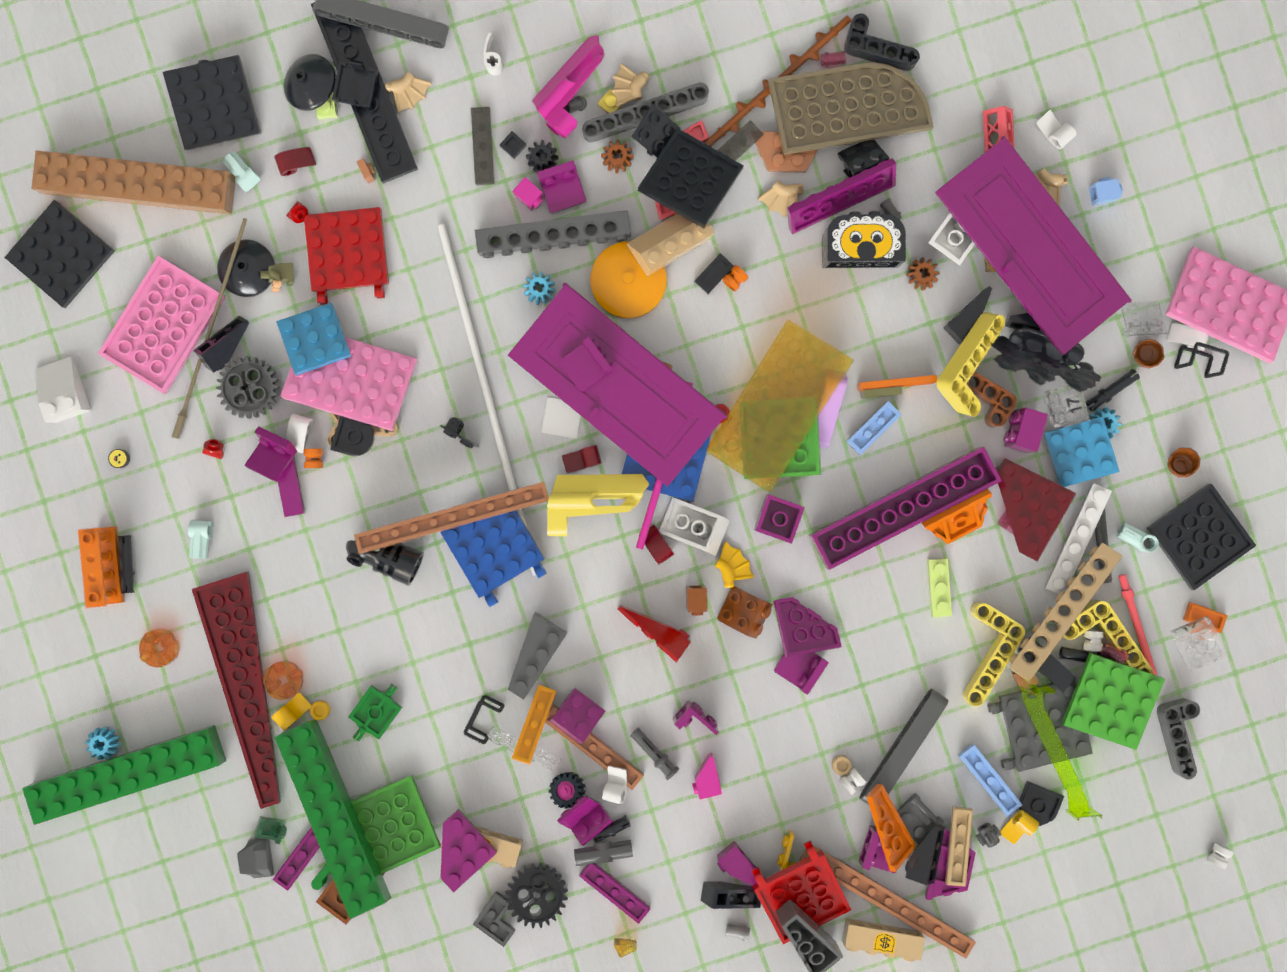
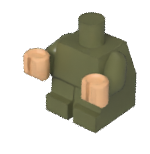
(279, 274)

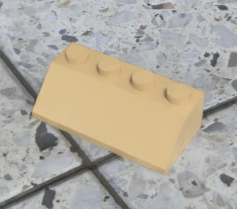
(668, 242)

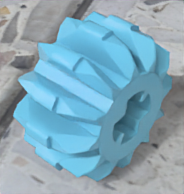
(534, 294)
(1111, 420)
(95, 743)

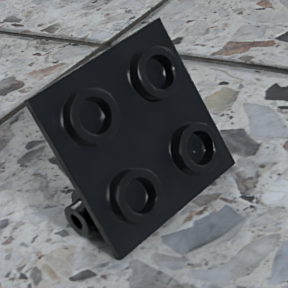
(654, 131)
(453, 429)

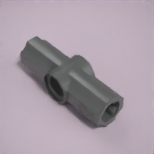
(603, 853)

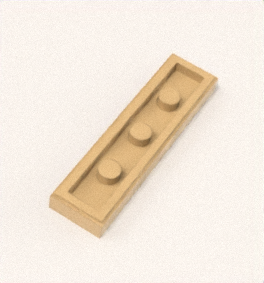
(958, 846)

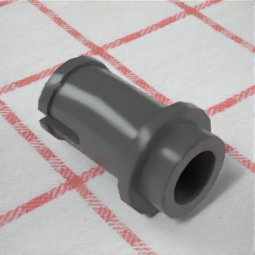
(577, 104)
(889, 208)

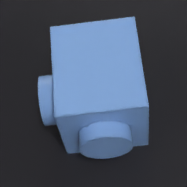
(1105, 191)

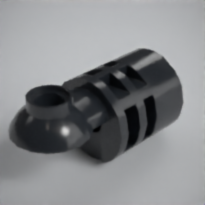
(395, 561)

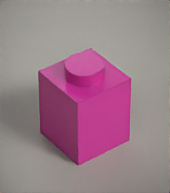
(528, 194)

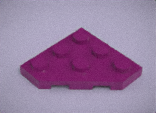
(803, 629)
(462, 850)

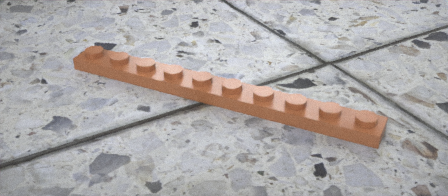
(451, 517)
(898, 906)

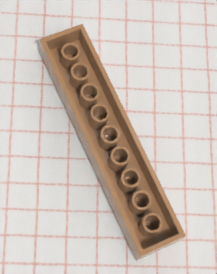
(133, 182)

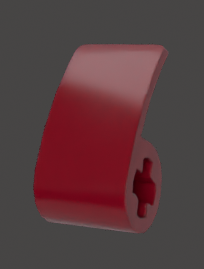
(290, 160)
(581, 459)
(657, 546)

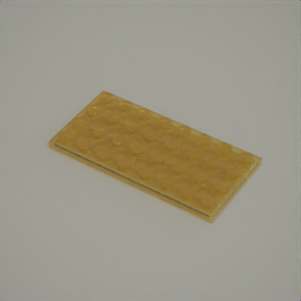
(779, 405)

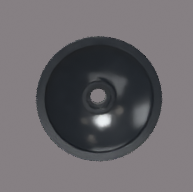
(309, 82)
(246, 281)

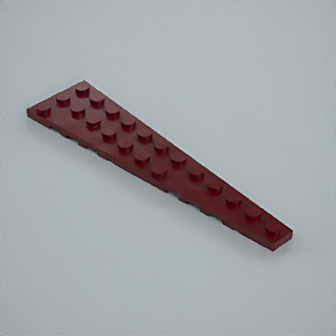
(233, 639)

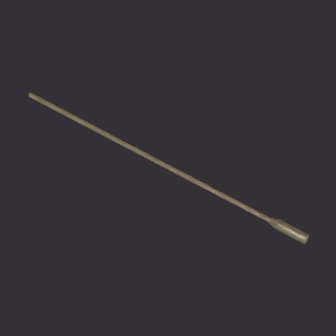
(183, 413)

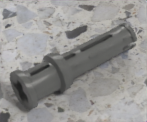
(660, 760)

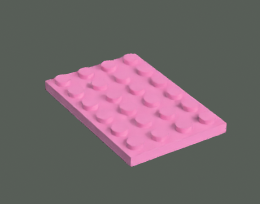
(1230, 305)
(161, 325)
(361, 387)

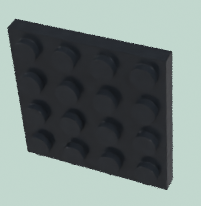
(211, 102)
(690, 178)
(59, 254)
(1201, 536)

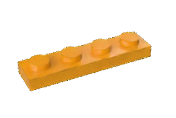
(533, 725)

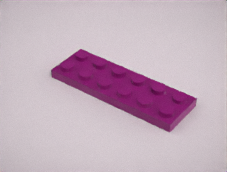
(842, 196)

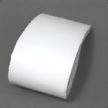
(491, 56)
(1057, 134)
(1186, 335)
(297, 430)
(616, 786)

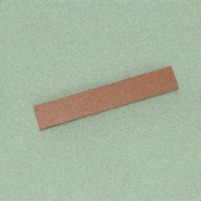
(600, 753)

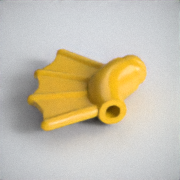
(733, 565)

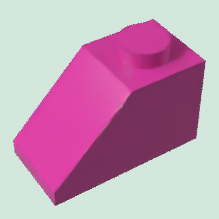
(707, 779)

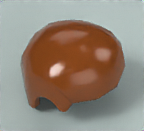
(1148, 353)
(1183, 462)

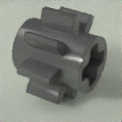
(988, 835)

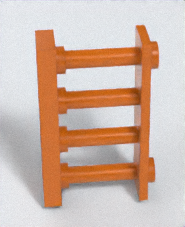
(100, 566)

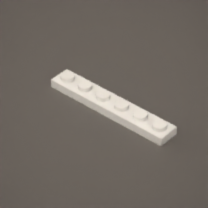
(1078, 538)

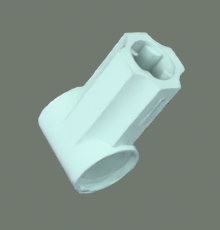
(243, 174)
(200, 534)
(1136, 538)

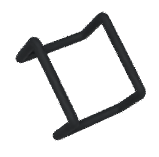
(1194, 351)
(474, 715)

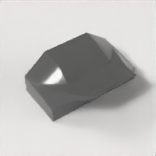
(256, 858)

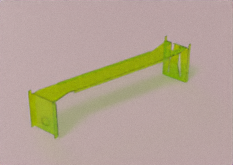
(1077, 800)

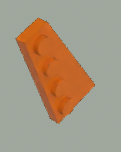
(891, 830)

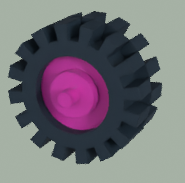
(566, 789)

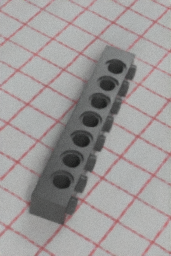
(485, 236)

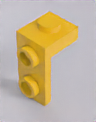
(787, 844)

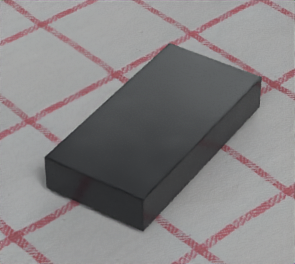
(714, 273)

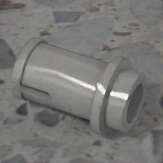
(738, 931)

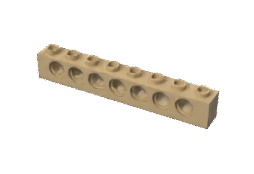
(1109, 559)

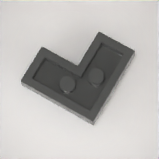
(490, 920)

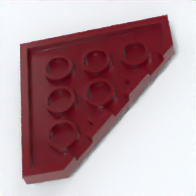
(1032, 506)

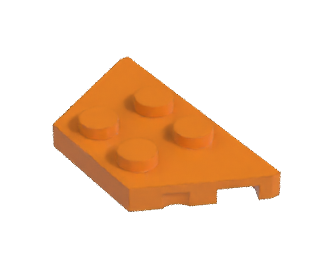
(959, 519)

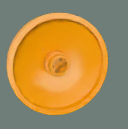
(623, 286)

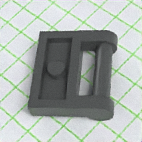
(916, 827)

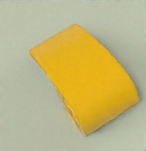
(291, 711)
(1018, 825)

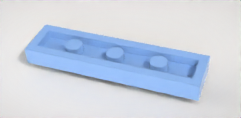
(989, 779)

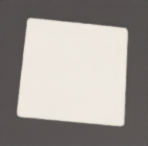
(560, 419)

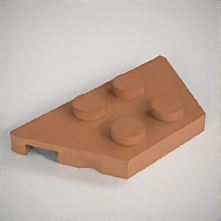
(771, 152)

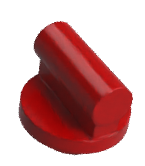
(297, 213)
(213, 448)

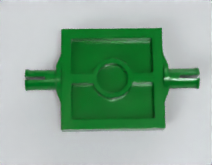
(375, 712)

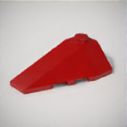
(667, 637)

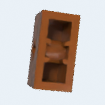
(696, 599)

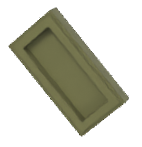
(882, 392)

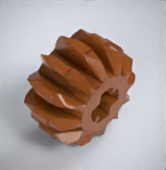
(619, 162)
(915, 273)

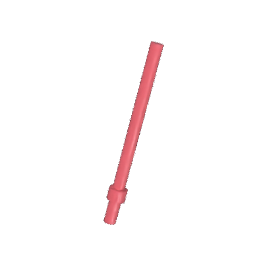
(1128, 594)

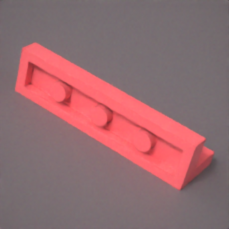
(1004, 125)

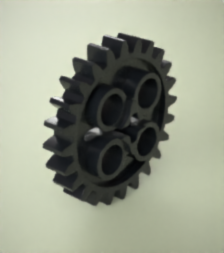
(547, 908)

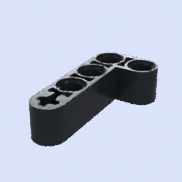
(882, 47)

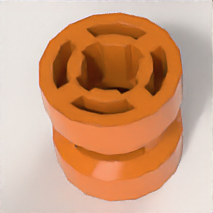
(735, 278)
(313, 454)

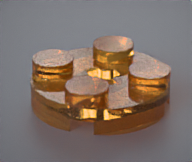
(149, 653)
(273, 684)

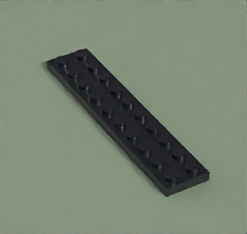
(380, 123)

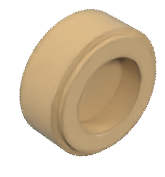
(841, 765)

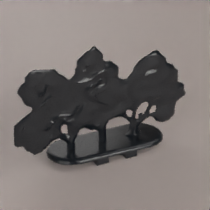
(1035, 353)

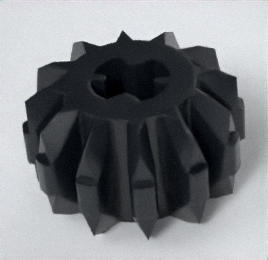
(540, 149)

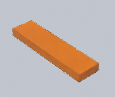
(904, 382)

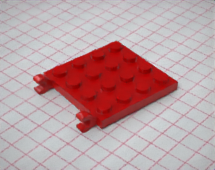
(346, 251)
(808, 885)

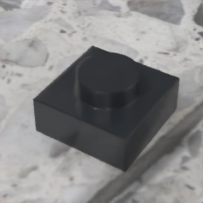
(513, 145)

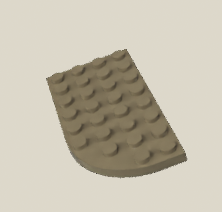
(846, 106)

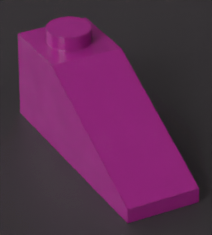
(736, 863)

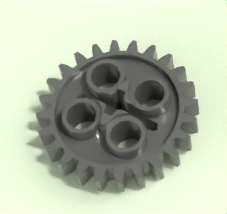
(232, 393)

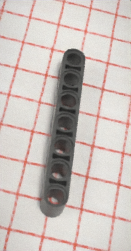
(384, 21)
(634, 111)
(907, 743)

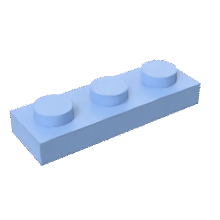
(873, 427)

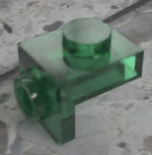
(270, 829)

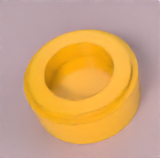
(320, 710)

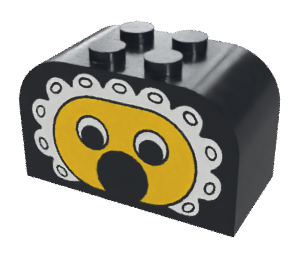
(864, 241)

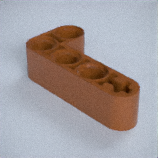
(995, 400)

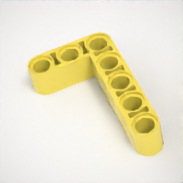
(954, 378)
(1111, 635)
(994, 652)

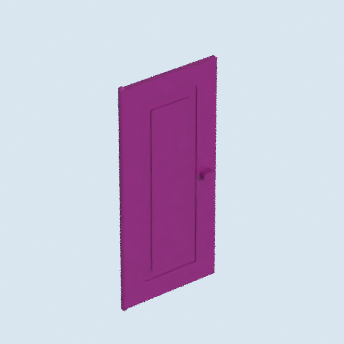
(1033, 246)
(636, 404)

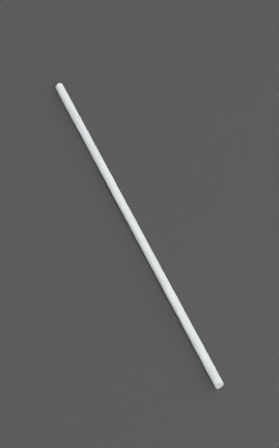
(479, 364)

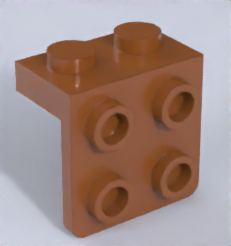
(744, 612)

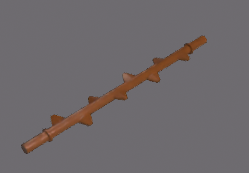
(759, 100)

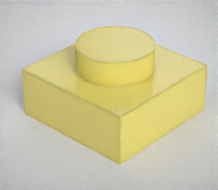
(609, 102)

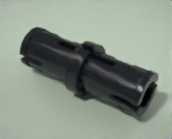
(613, 828)

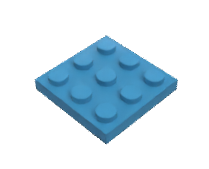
(313, 339)
(1081, 452)

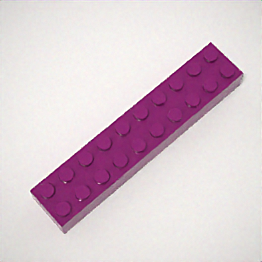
(905, 507)

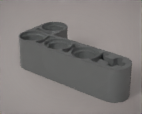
(1180, 739)

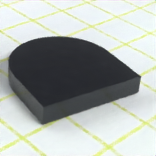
(352, 437)
(1040, 802)

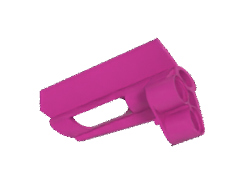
(565, 84)

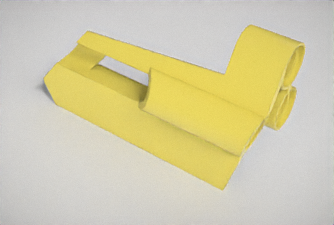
(574, 495)

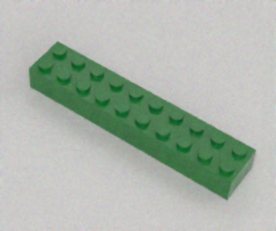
(124, 774)
(333, 818)

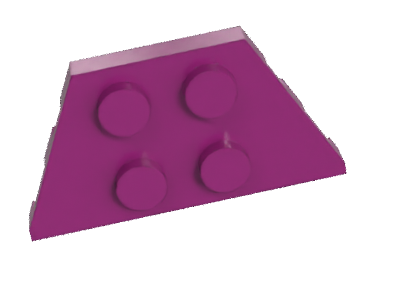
(939, 887)

